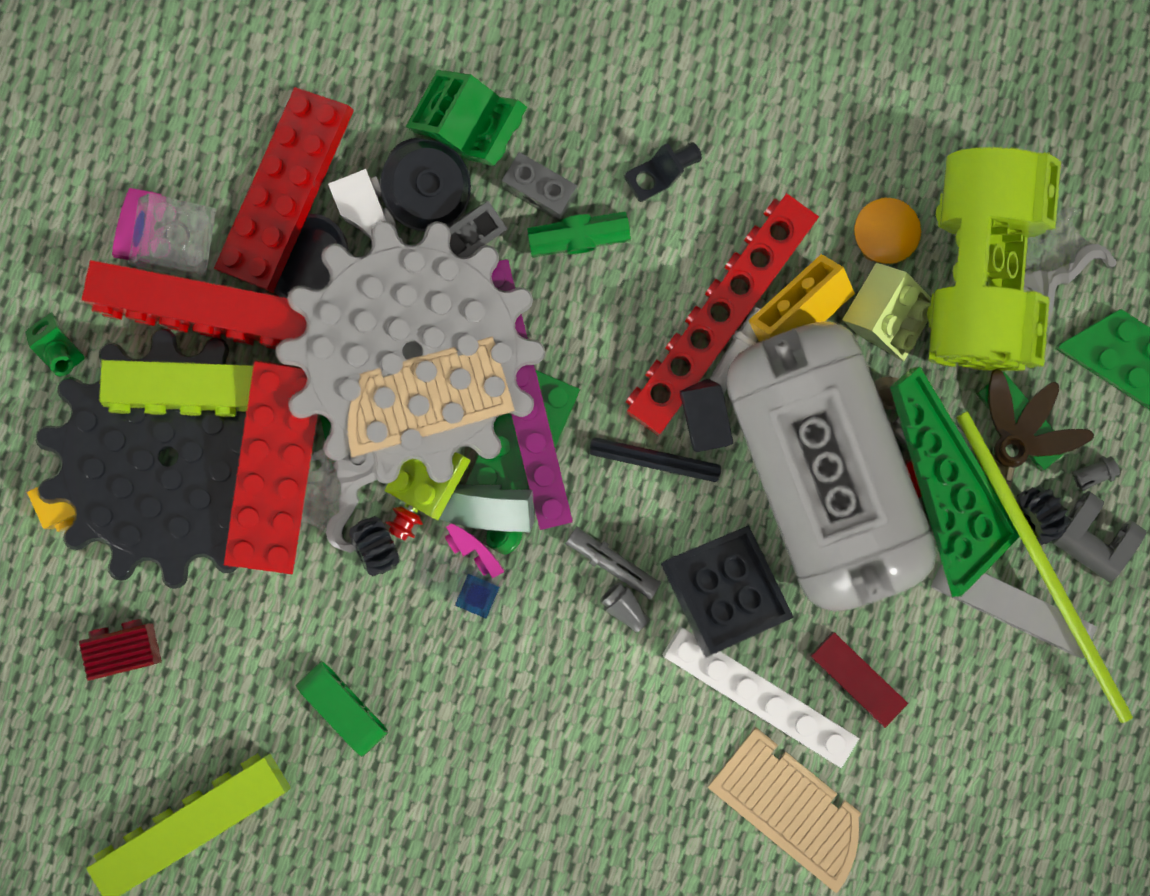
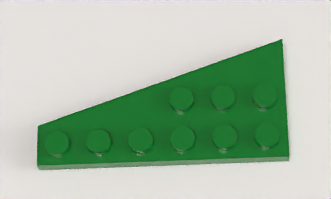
(958, 497)

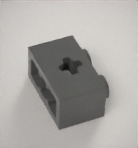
(539, 187)
(475, 230)

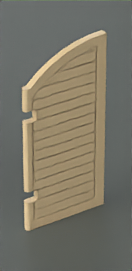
(439, 392)
(791, 808)

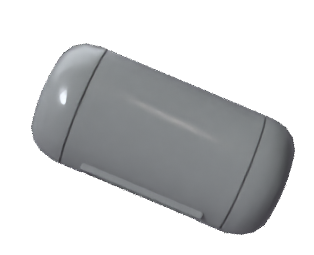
(830, 466)

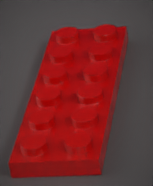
(283, 189)
(271, 473)

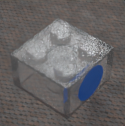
(172, 235)

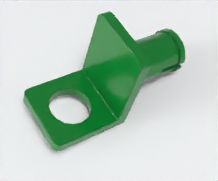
(53, 346)

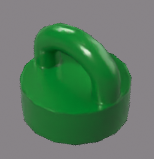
(503, 541)

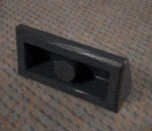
(706, 416)

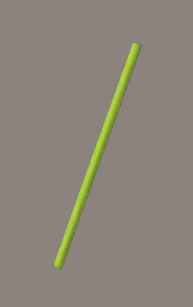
(1044, 567)

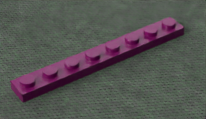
(535, 434)

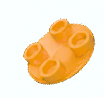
(887, 231)

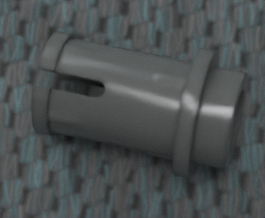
(1096, 473)

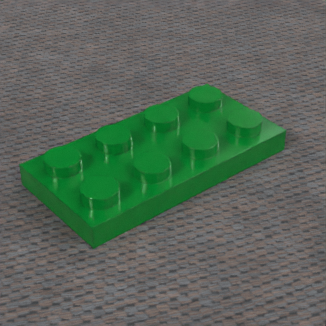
(508, 467)

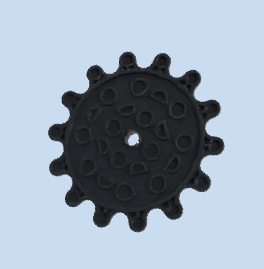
(123, 489)

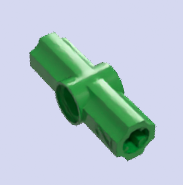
(579, 234)

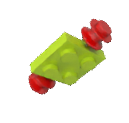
(421, 494)

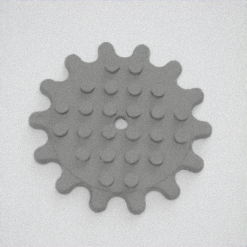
(399, 298)

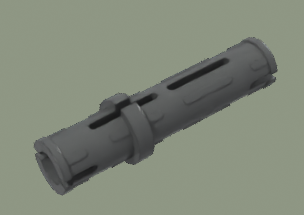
(580, 541)

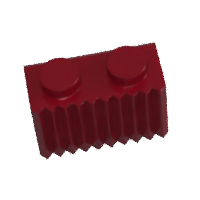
(119, 651)

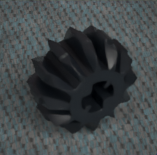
(1043, 513)
(374, 546)

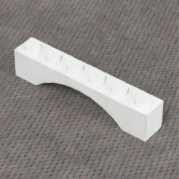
(360, 206)
(762, 698)

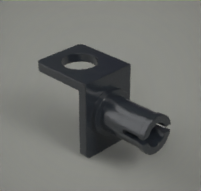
(663, 168)

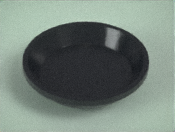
(425, 184)
(305, 261)

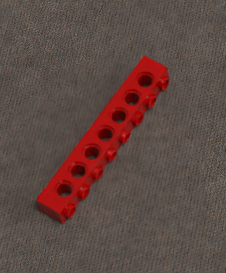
(797, 222)

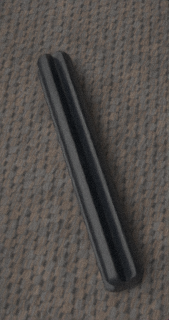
(655, 459)

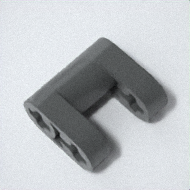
(1091, 551)

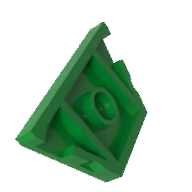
(1116, 352)

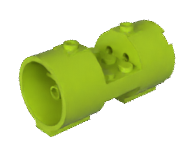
(993, 206)

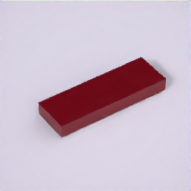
(859, 679)

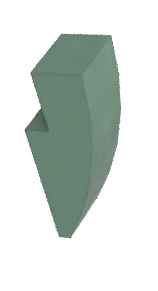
(490, 508)

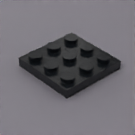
(726, 591)

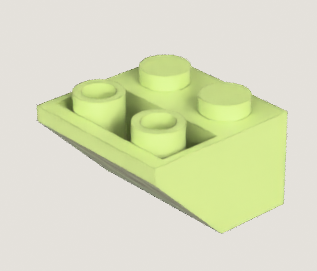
(889, 310)

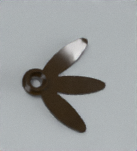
(1021, 435)

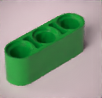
(342, 708)

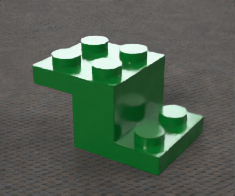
(466, 117)

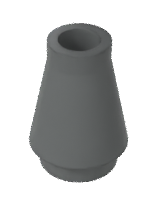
(623, 605)

